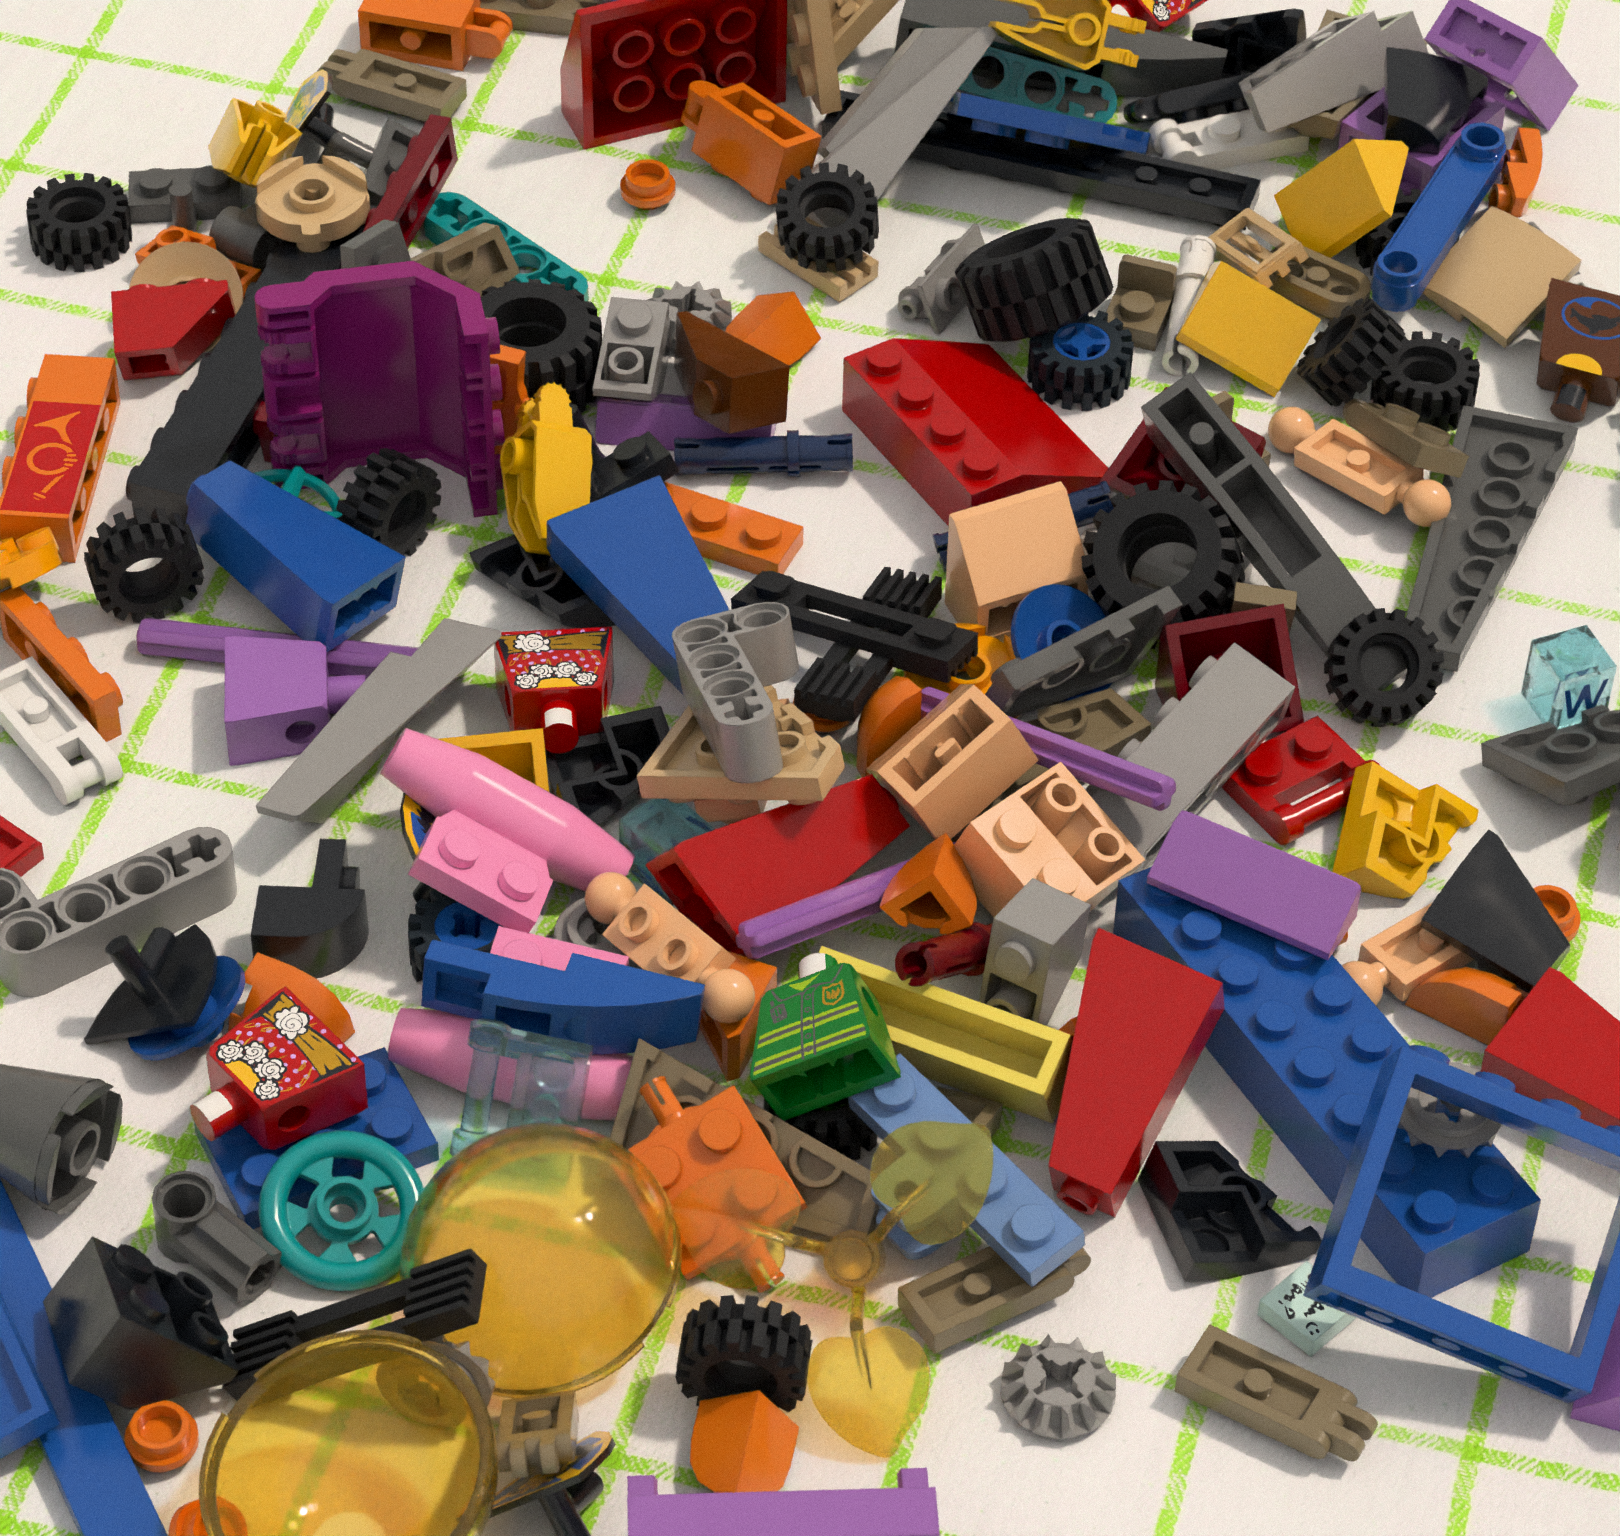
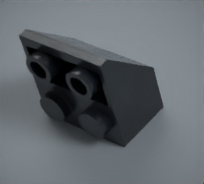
(136, 1328)

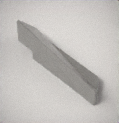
(1328, 68)
(900, 106)
(372, 721)

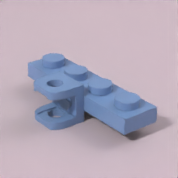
(1016, 1215)

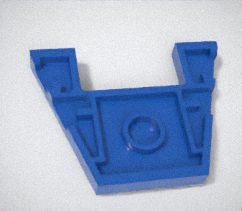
(1043, 126)

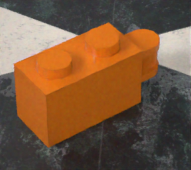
(433, 31)
(748, 137)

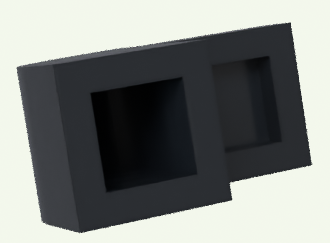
(317, 925)

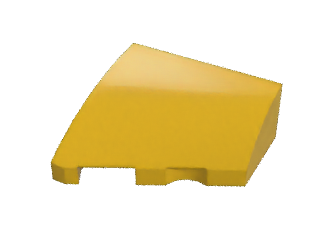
(1396, 831)

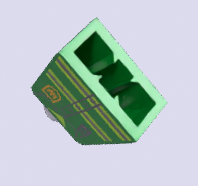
(820, 1039)

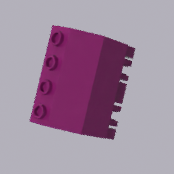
(378, 365)

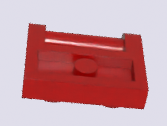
(1290, 769)

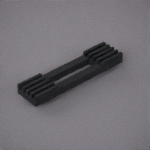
(926, 645)
(829, 686)
(434, 1301)

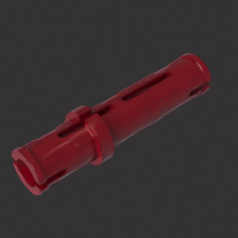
(945, 956)

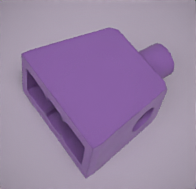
(278, 696)

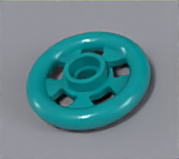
(313, 1161)

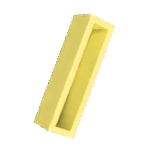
(970, 1042)

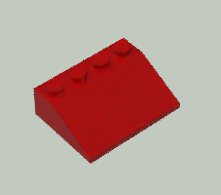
(635, 60)
(961, 423)

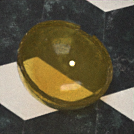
(571, 1247)
(353, 1443)

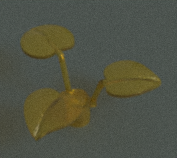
(738, 1233)

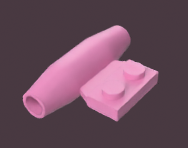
(496, 833)
(437, 1040)

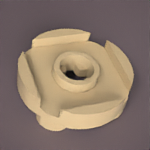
(312, 201)

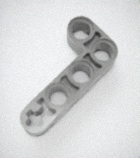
(722, 676)
(67, 931)

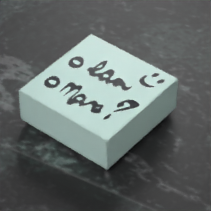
(1298, 1317)

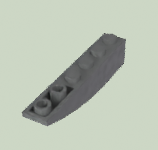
(1162, 64)
(1264, 518)

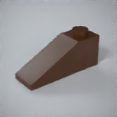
(728, 378)

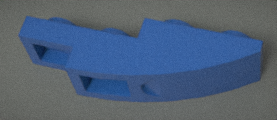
(585, 1004)

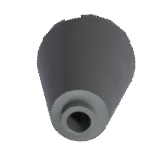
(54, 1133)

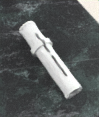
(1190, 275)

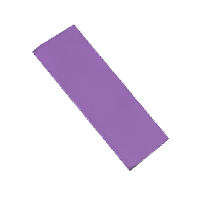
(663, 417)
(1255, 884)

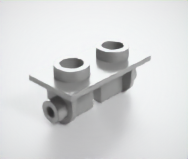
(939, 293)

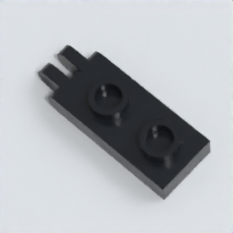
(1189, 102)

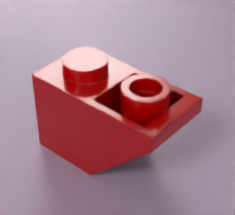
(167, 326)

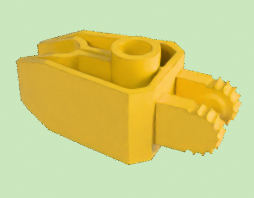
(1071, 32)
(251, 140)
(544, 466)

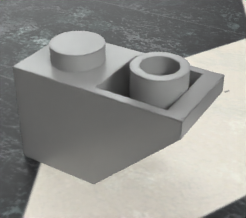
(634, 350)
(1033, 951)

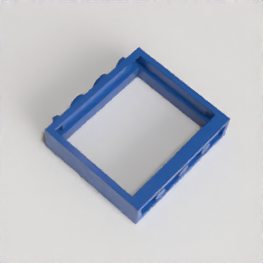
(1431, 1321)

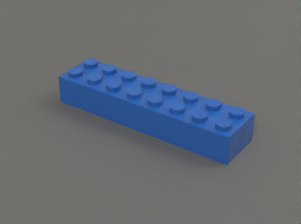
(1307, 1059)

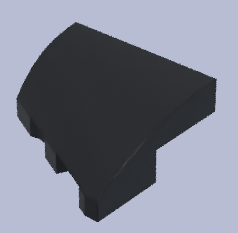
(1252, 38)
(1426, 98)
(539, 582)
(604, 765)
(1497, 917)
(1217, 1214)

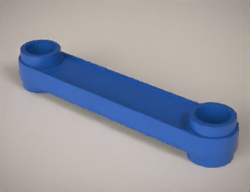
(1438, 217)

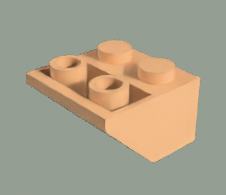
(1008, 551)
(954, 761)
(1046, 834)

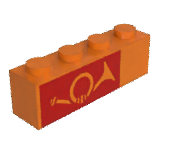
(60, 449)

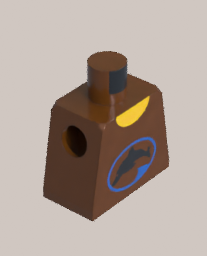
(1580, 349)

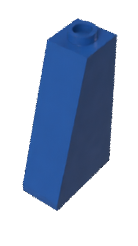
(293, 556)
(637, 567)

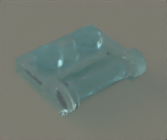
(546, 1084)

